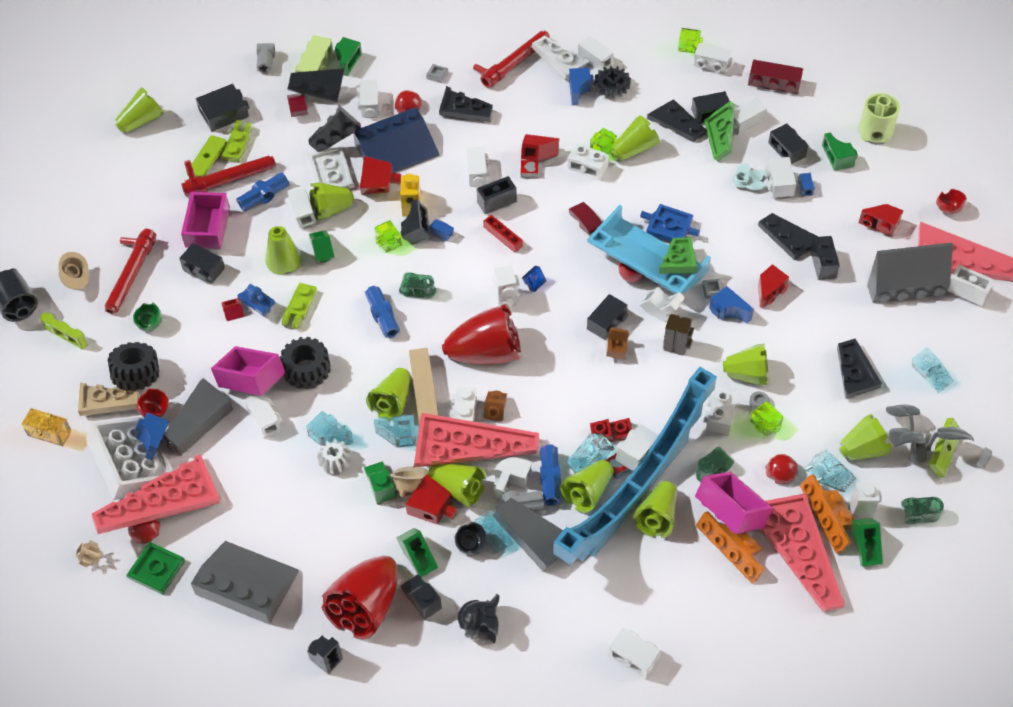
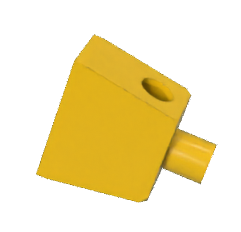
(409, 188)

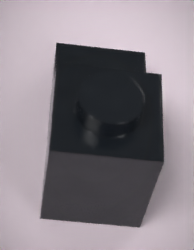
(416, 225)
(422, 596)
(325, 653)

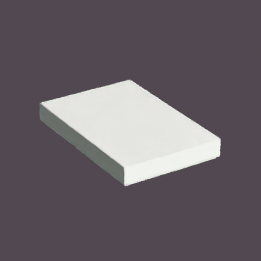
(331, 168)

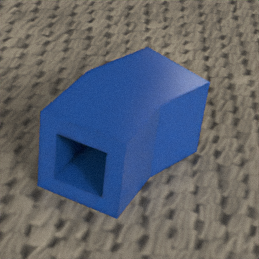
(806, 184)
(441, 229)

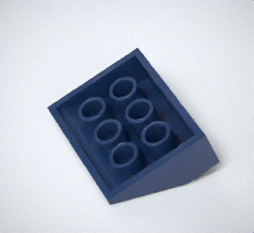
(397, 140)

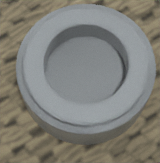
(757, 399)
(984, 457)

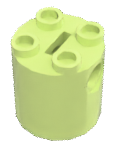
(879, 118)

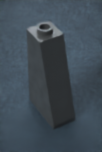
(197, 417)
(529, 531)

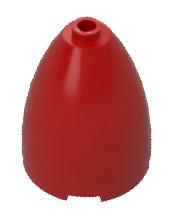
(485, 338)
(362, 596)

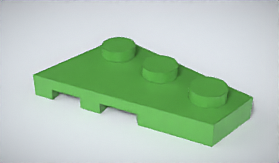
(720, 131)
(679, 257)

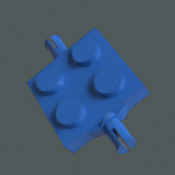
(669, 223)

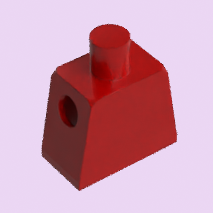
(377, 176)
(431, 502)

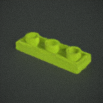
(208, 155)
(943, 452)

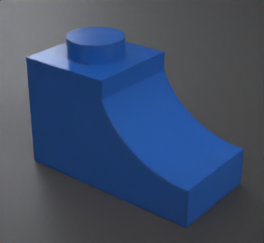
(579, 83)
(730, 305)
(151, 433)

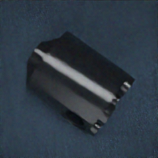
(16, 296)

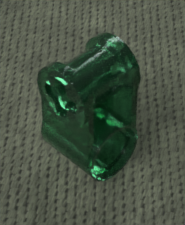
(415, 285)
(714, 463)
(918, 509)

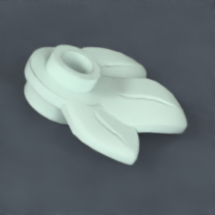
(748, 178)

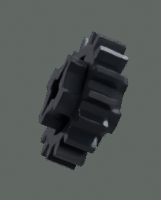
(612, 81)

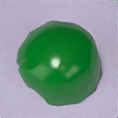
(147, 317)

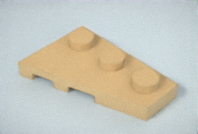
(105, 400)

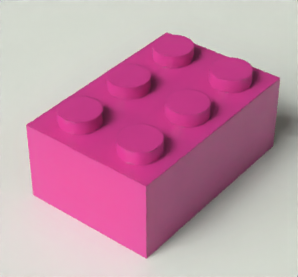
(205, 220)
(248, 370)
(733, 502)

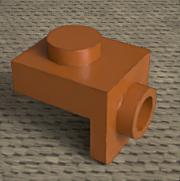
(617, 343)
(495, 405)

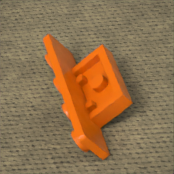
(830, 512)
(735, 547)

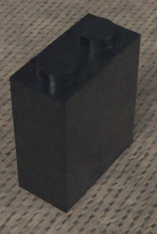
(222, 107)

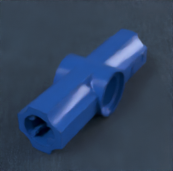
(262, 191)
(382, 312)
(550, 475)

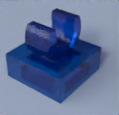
(534, 278)

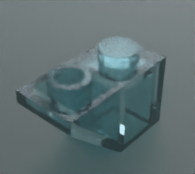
(932, 369)
(327, 428)
(397, 430)
(593, 449)
(830, 471)

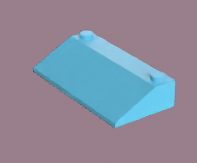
(642, 252)

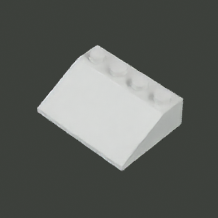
(123, 456)

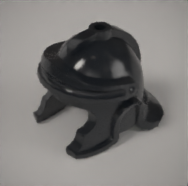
(480, 618)

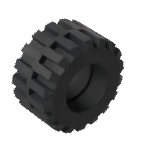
(303, 350)
(133, 366)

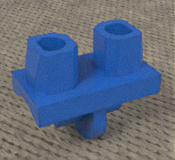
(256, 299)

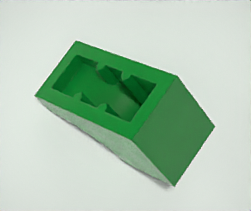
(348, 53)
(840, 154)
(321, 246)
(380, 482)
(868, 541)
(417, 551)

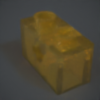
(46, 427)

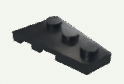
(319, 83)
(461, 106)
(678, 119)
(336, 129)
(788, 236)
(856, 369)

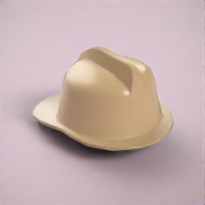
(73, 270)
(408, 479)

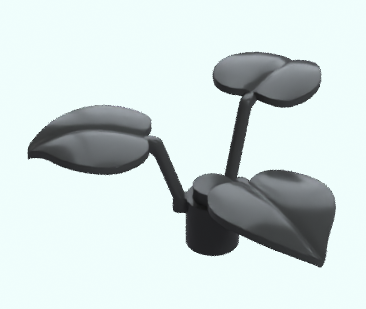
(918, 445)

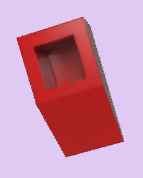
(539, 147)
(881, 218)
(771, 284)

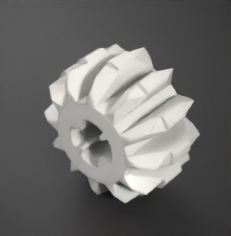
(333, 456)

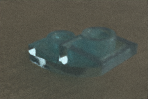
(496, 535)

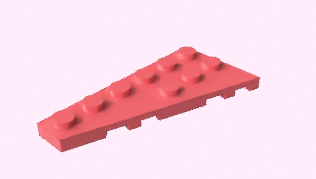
(969, 254)
(457, 440)
(164, 496)
(799, 543)

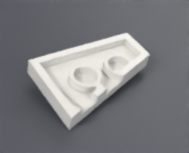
(558, 57)

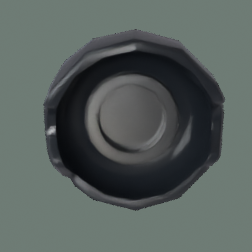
(470, 538)

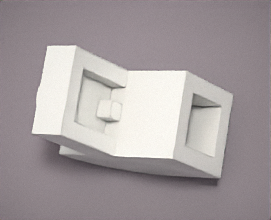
(660, 305)
(511, 471)

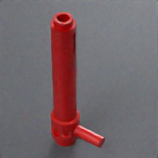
(498, 71)
(225, 176)
(141, 248)

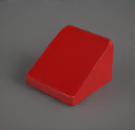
(232, 309)

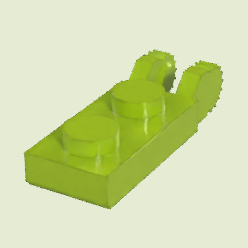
(237, 142)
(299, 304)
(63, 330)

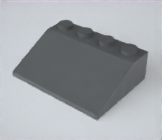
(911, 272)
(244, 581)

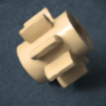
(88, 553)

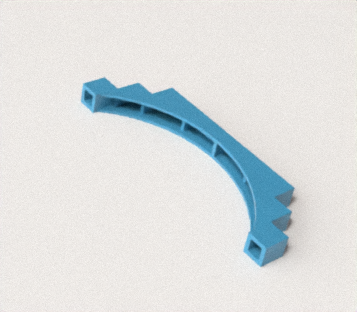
(596, 530)

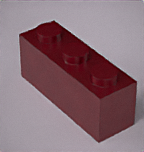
(775, 76)

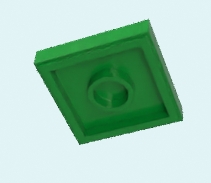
(155, 568)

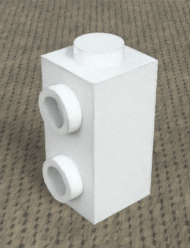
(596, 53)
(713, 58)
(368, 98)
(749, 115)
(477, 167)
(301, 206)
(263, 415)
(864, 500)

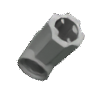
(265, 56)
(531, 500)

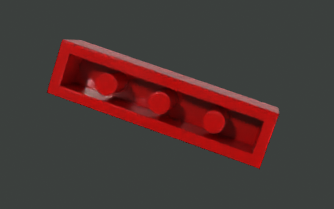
(503, 233)

